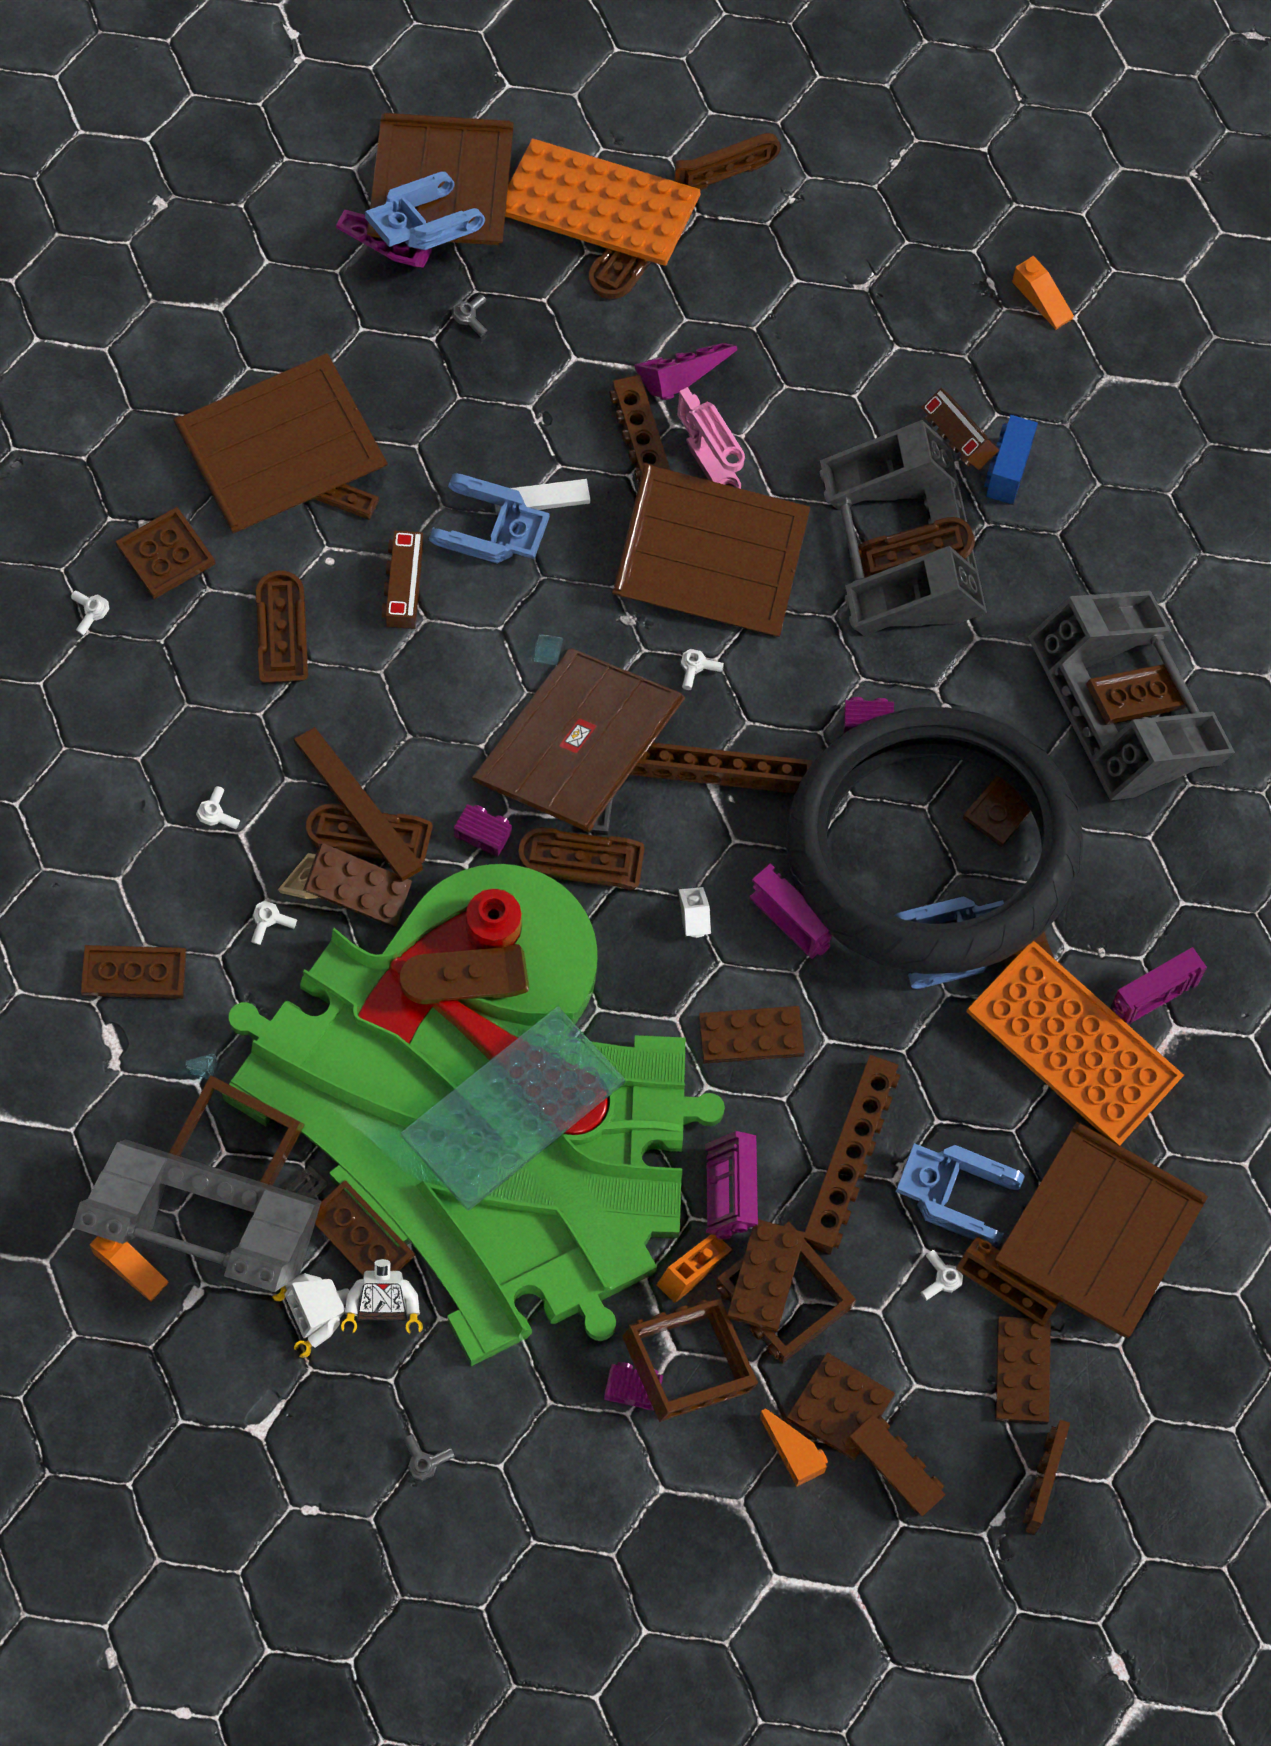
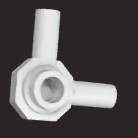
(94, 608)
(694, 662)
(211, 812)
(267, 915)
(947, 1277)

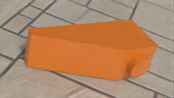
(1042, 292)
(130, 1266)
(693, 1267)
(796, 1451)

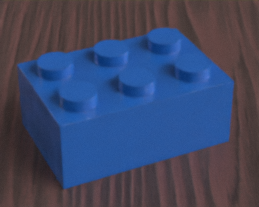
(1010, 460)

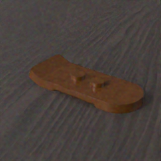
(728, 161)
(616, 273)
(892, 550)
(281, 628)
(336, 828)
(583, 857)
(465, 975)

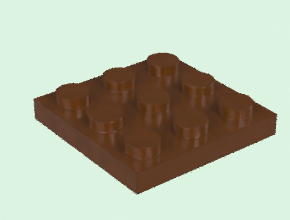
(165, 552)
(837, 1403)

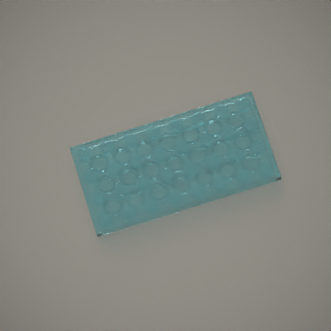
(512, 1108)

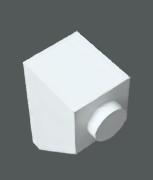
(695, 912)

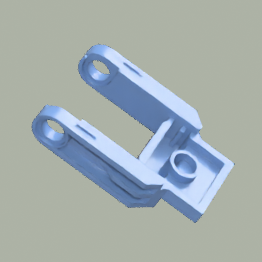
(401, 222)
(515, 531)
(954, 909)
(930, 1180)

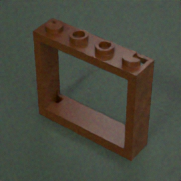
(286, 1145)
(828, 1280)
(729, 1343)

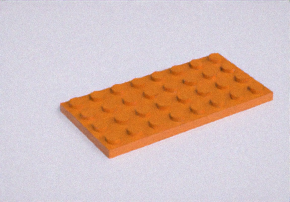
(600, 201)
(1075, 1043)

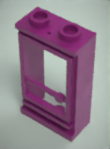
(790, 912)
(1158, 986)
(743, 1151)

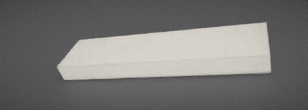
(554, 495)

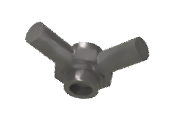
(465, 314)
(422, 1464)

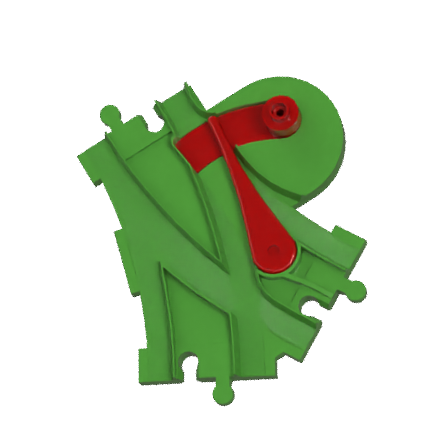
(376, 1062)

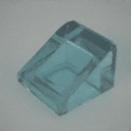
(548, 649)
(202, 1066)

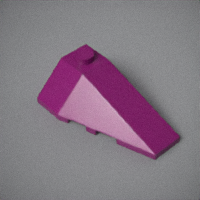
(356, 226)
(670, 376)

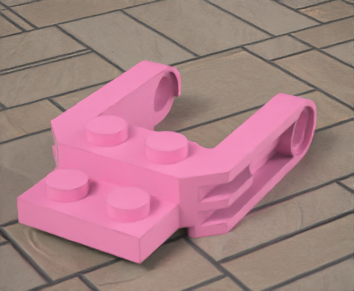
(710, 439)

